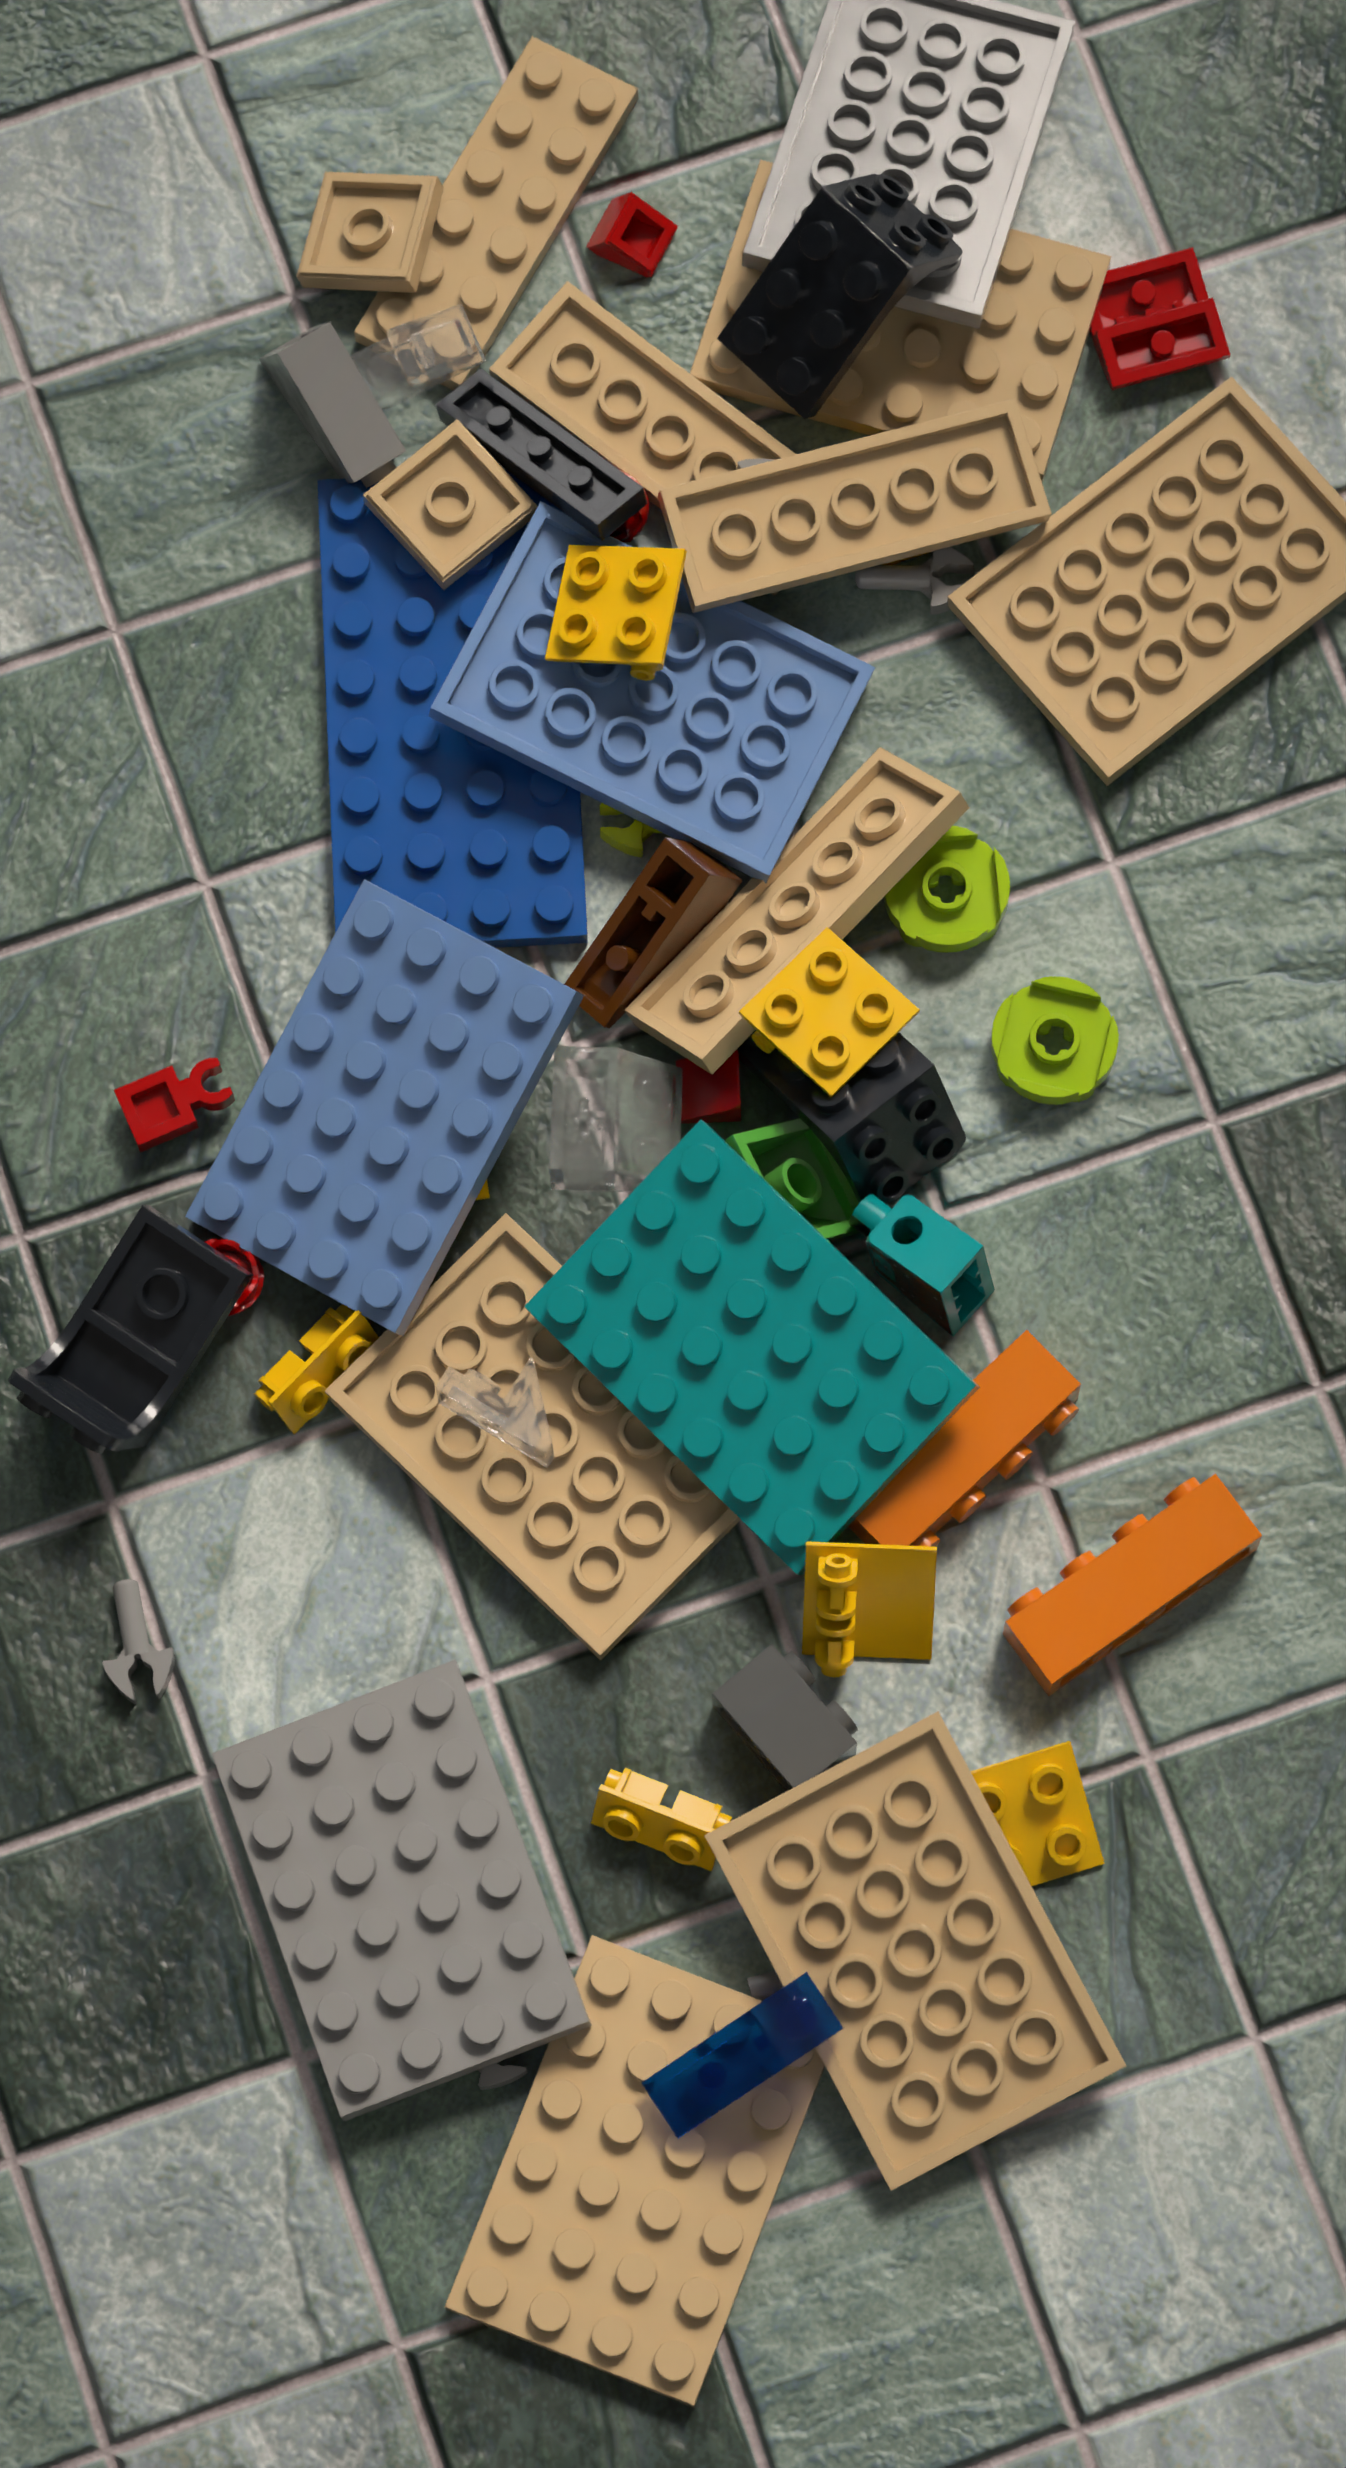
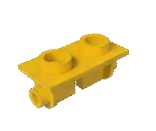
(299, 1387)
(632, 1810)

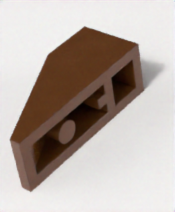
(651, 926)

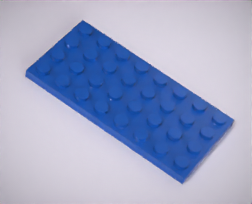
(409, 796)

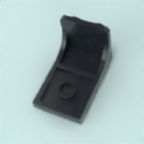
(834, 286)
(882, 1125)
(134, 1336)

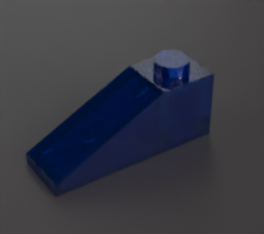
(742, 2055)

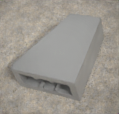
(335, 404)

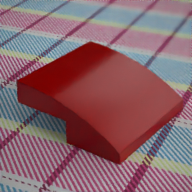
(1156, 320)

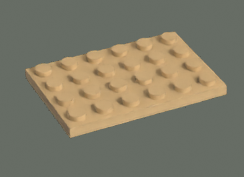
(936, 367)
(1164, 581)
(613, 1510)
(923, 1945)
(603, 2221)

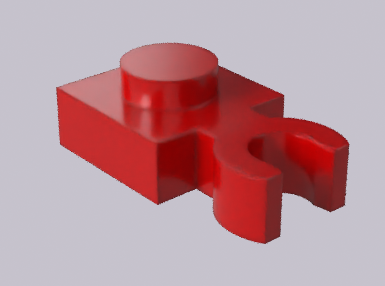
(163, 1106)

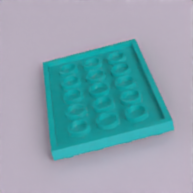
(751, 1346)

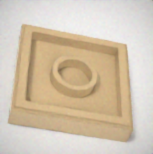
(370, 232)
(450, 504)

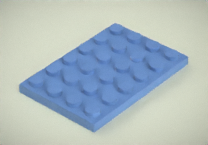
(702, 752)
(384, 1107)

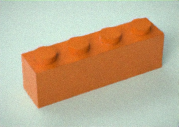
(987, 1436)
(1131, 1583)

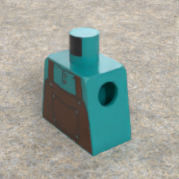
(925, 1259)

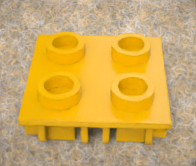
(616, 606)
(828, 1012)
(867, 1603)
(1043, 1812)

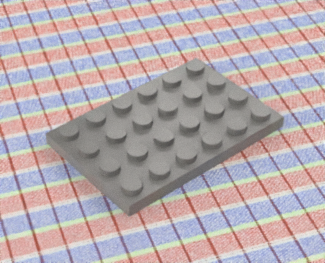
(938, 101)
(400, 1890)

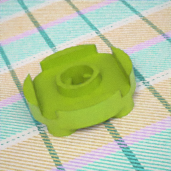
(972, 916)
(1033, 1011)

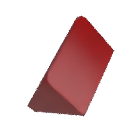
(632, 234)
(709, 1095)

